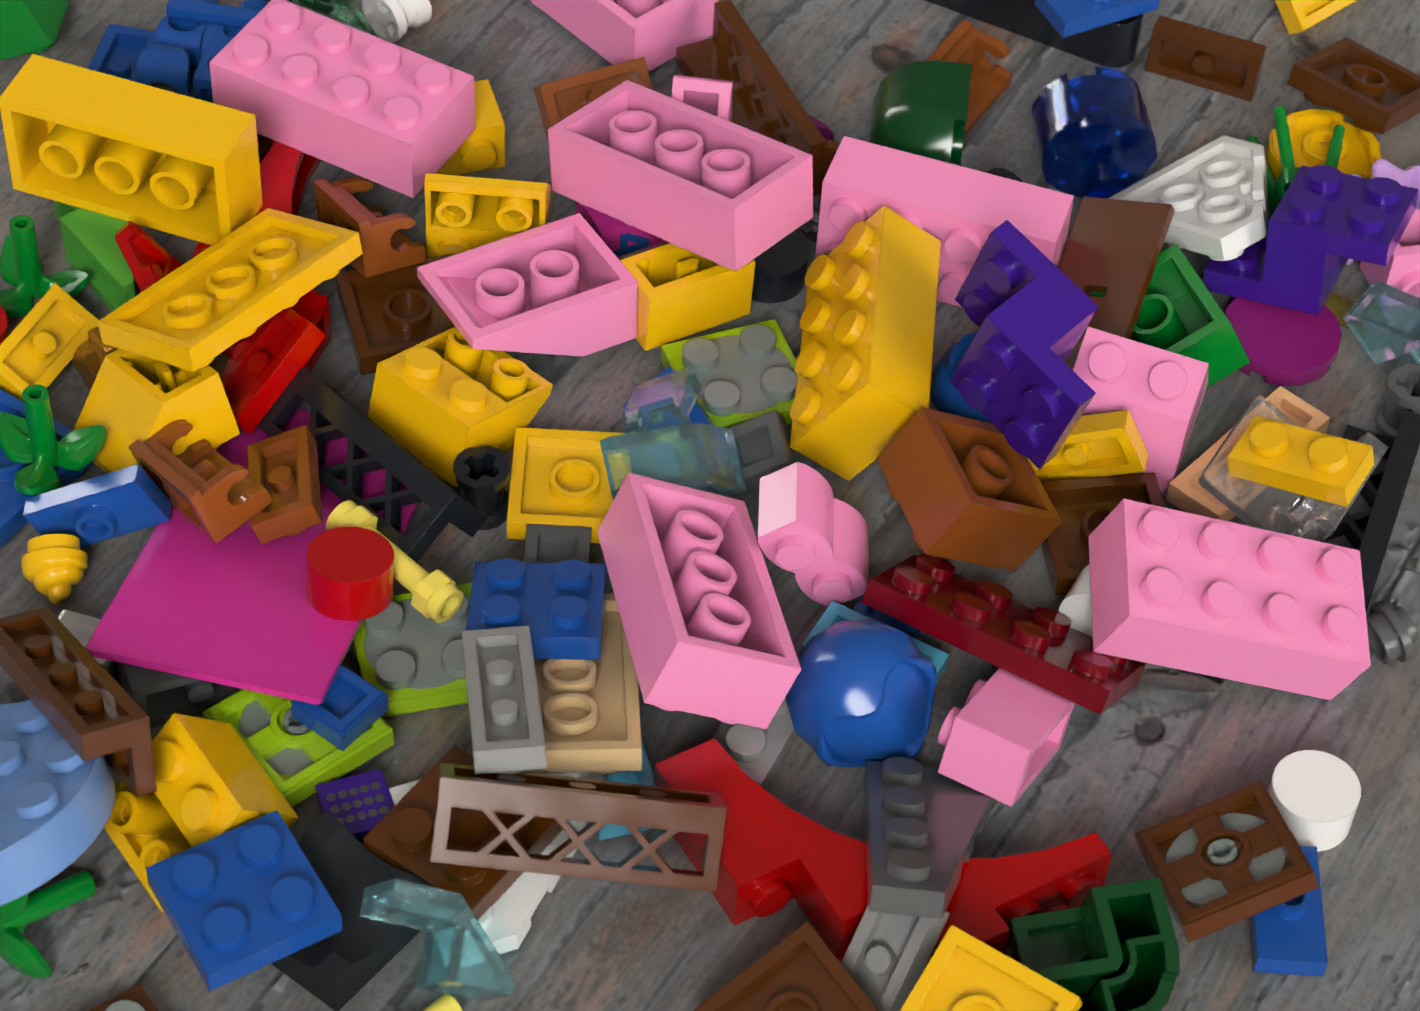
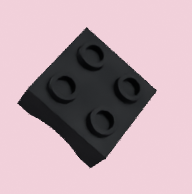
(349, 959)

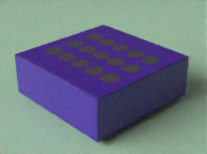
(356, 801)

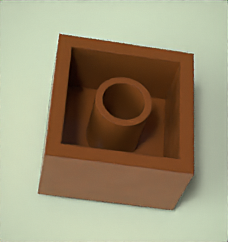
(967, 491)

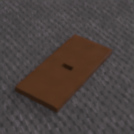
(1115, 254)

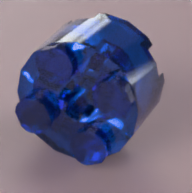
(1093, 133)

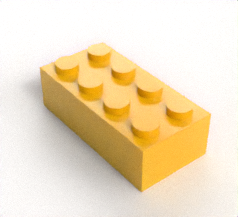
(131, 150)
(865, 342)

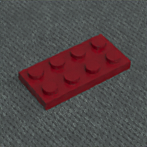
(1002, 631)

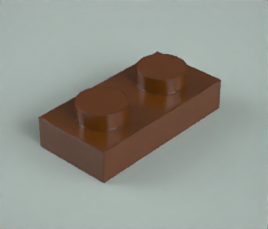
(1205, 58)

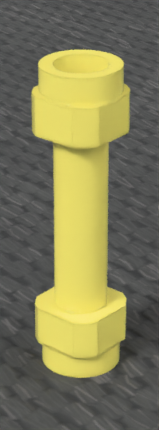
(432, 593)

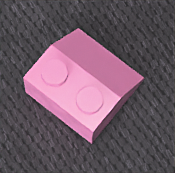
(1154, 385)

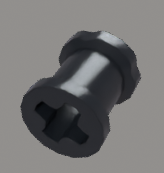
(482, 479)

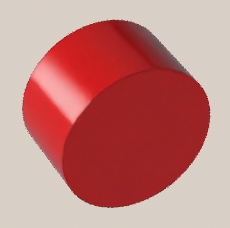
(349, 573)

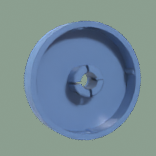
(48, 800)

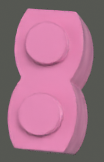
(813, 534)

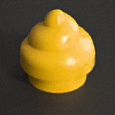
(54, 565)

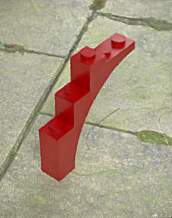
(784, 856)

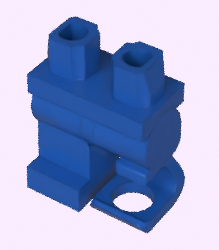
(190, 40)

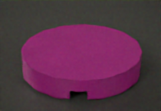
(1284, 342)

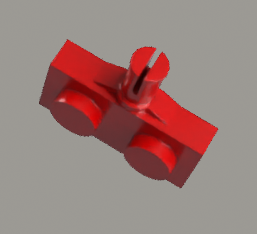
(266, 364)

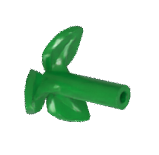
(24, 270)
(35, 442)
(32, 907)

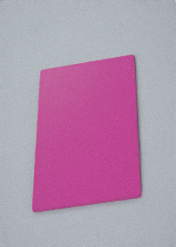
(234, 606)

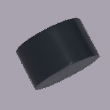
(781, 269)

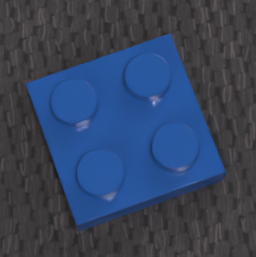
(556, 600)
(244, 900)

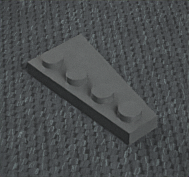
(917, 835)

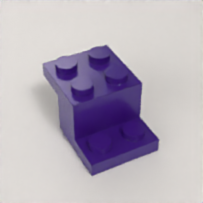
(1313, 235)
(1026, 332)

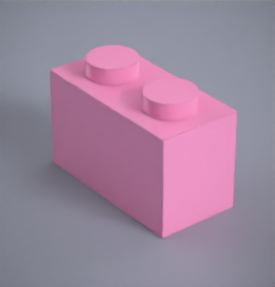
(1003, 736)

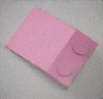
(538, 292)

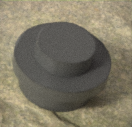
(1390, 633)

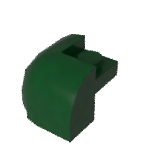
(923, 109)
(1108, 951)

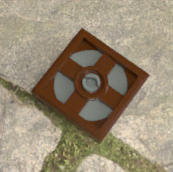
(1226, 861)

